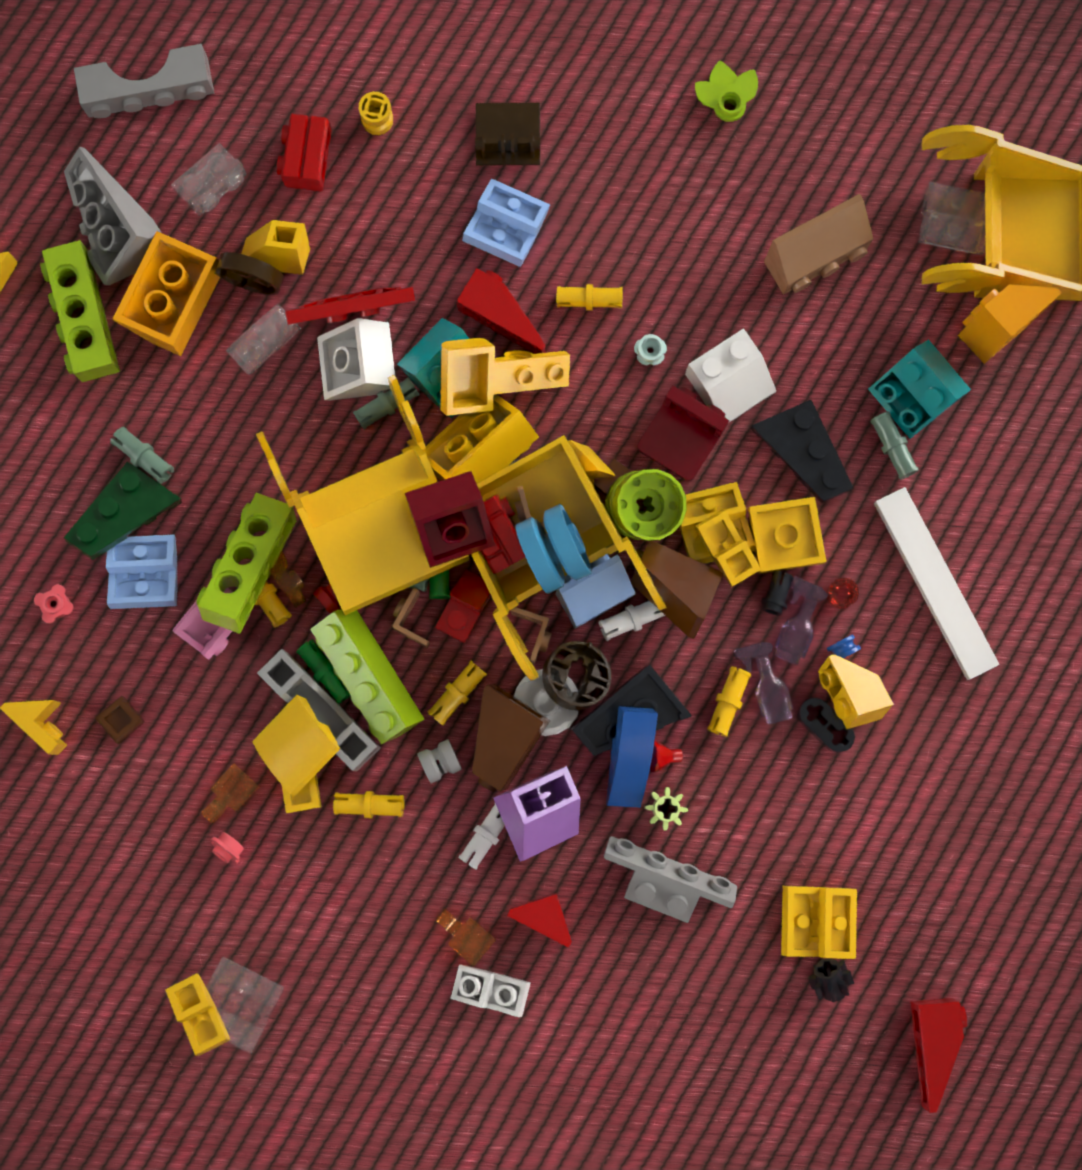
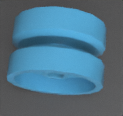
(551, 549)

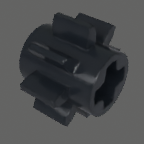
(831, 980)

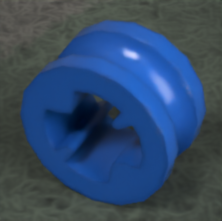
(844, 647)

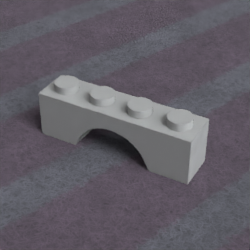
(182, 77)
(290, 679)

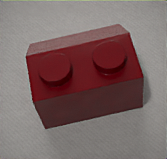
(450, 518)

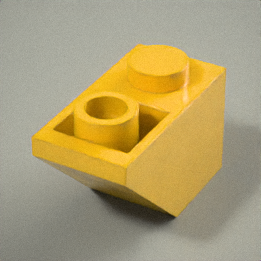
(280, 245)
(855, 691)

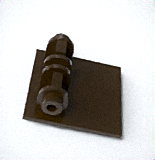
(507, 134)

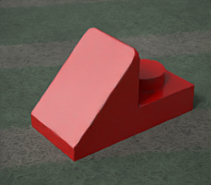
(464, 607)

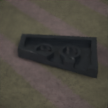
(807, 449)
(640, 691)

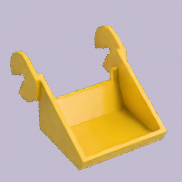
(1029, 216)
(549, 479)
(365, 522)

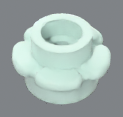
(654, 342)

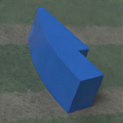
(631, 756)

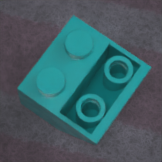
(423, 361)
(919, 388)

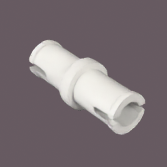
(629, 619)
(483, 838)

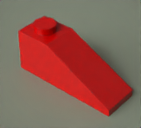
(494, 306)
(938, 1039)

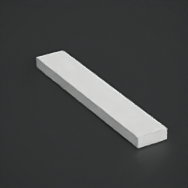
(936, 583)

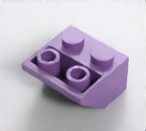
(540, 812)

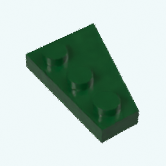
(119, 510)

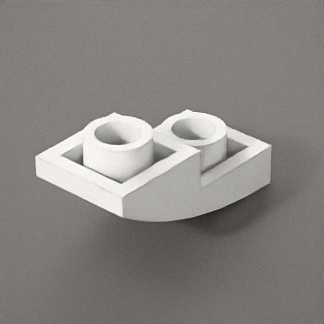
(490, 990)

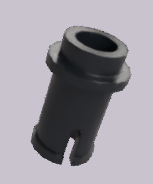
(776, 595)

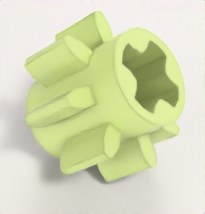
(673, 801)

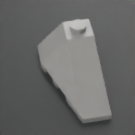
(111, 218)

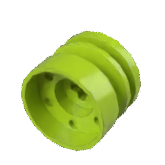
(663, 500)

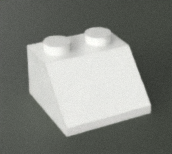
(356, 359)
(732, 376)

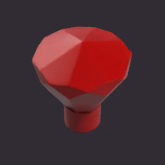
(664, 756)

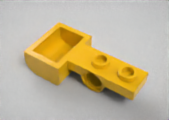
(474, 375)

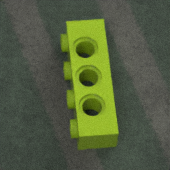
(100, 357)
(234, 608)

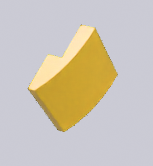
(704, 505)
(296, 745)
(819, 922)

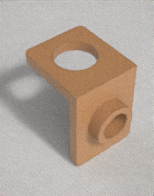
(522, 507)
(402, 612)
(543, 637)

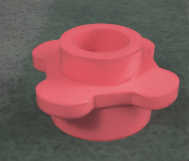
(62, 608)
(227, 848)

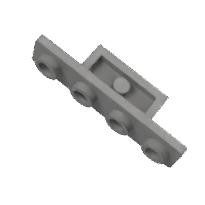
(666, 883)

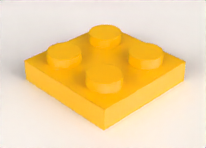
(787, 535)

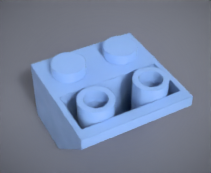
(596, 592)

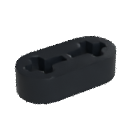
(831, 719)

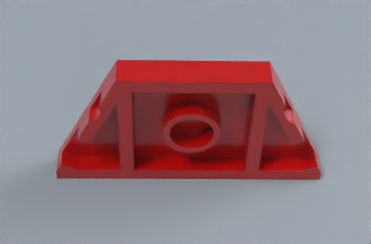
(338, 307)

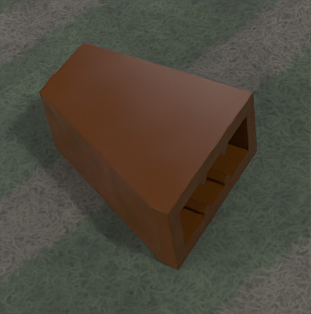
(682, 583)
(504, 737)

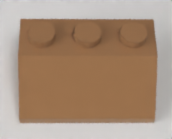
(820, 246)

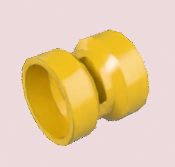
(377, 121)

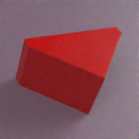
(544, 917)

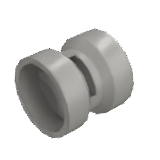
(446, 757)

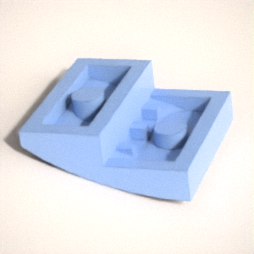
(506, 222)
(142, 572)

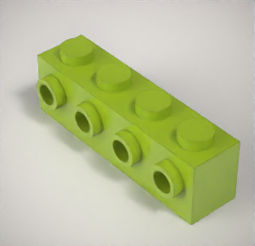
(367, 675)

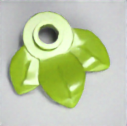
(727, 88)

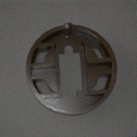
(249, 273)
(592, 660)

